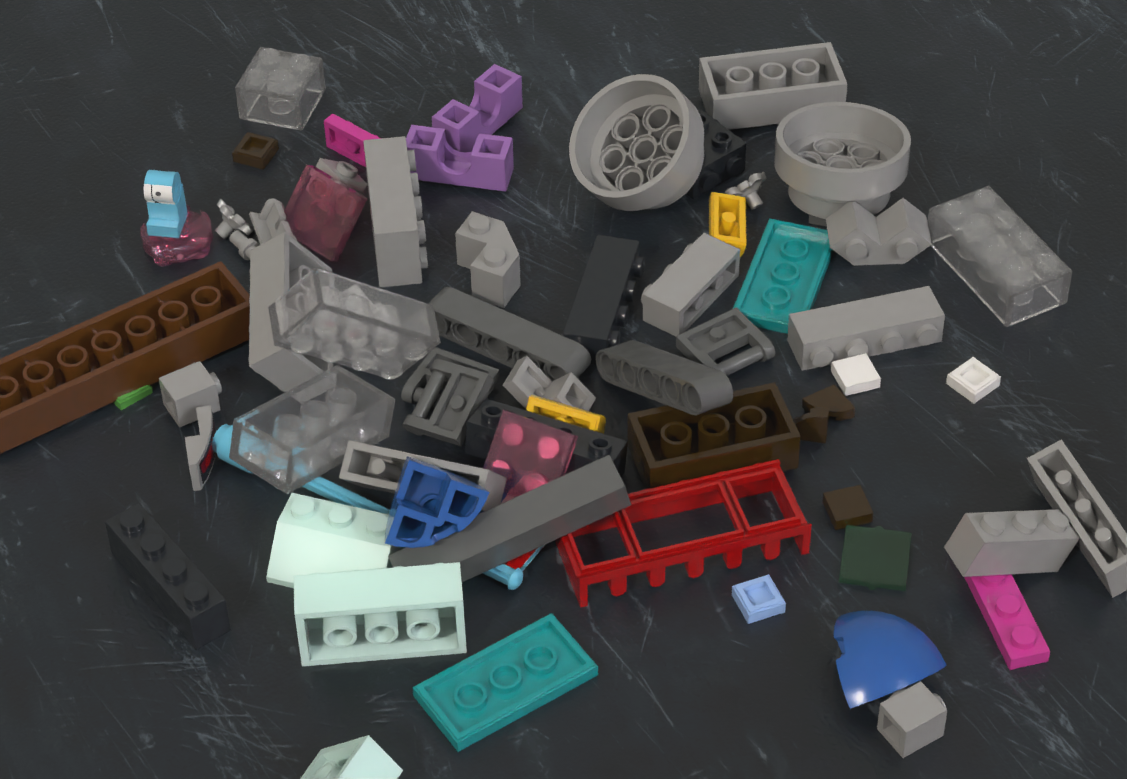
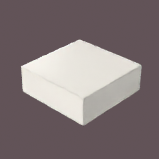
(855, 374)
(973, 380)

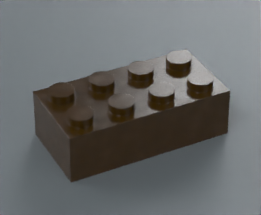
(683, 446)

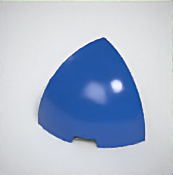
(431, 505)
(881, 655)

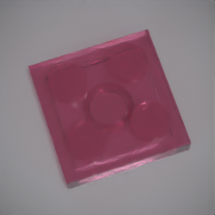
(323, 212)
(528, 453)

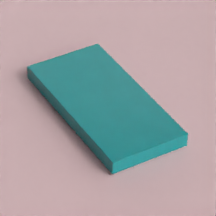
(784, 274)
(505, 681)

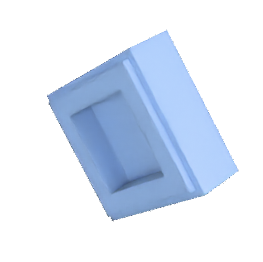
(758, 599)

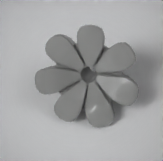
(749, 190)
(231, 221)

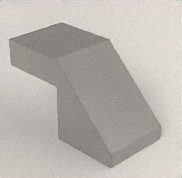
(529, 380)

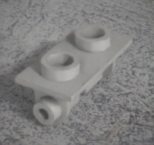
(270, 221)

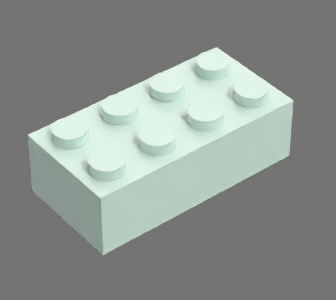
(379, 614)

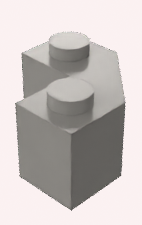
(880, 240)
(491, 256)

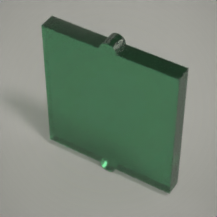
(875, 557)

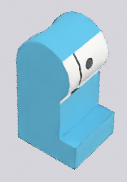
(165, 203)

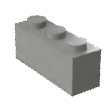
(690, 284)
(1011, 542)

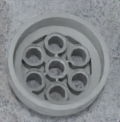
(638, 144)
(840, 156)

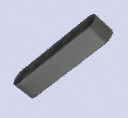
(505, 335)
(664, 377)

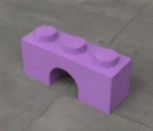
(494, 102)
(484, 167)

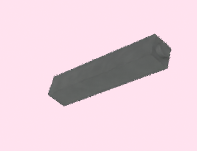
(526, 521)

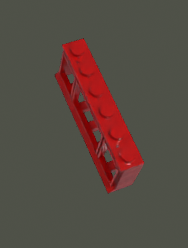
(683, 496)

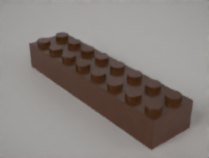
(120, 352)

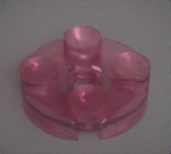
(191, 244)

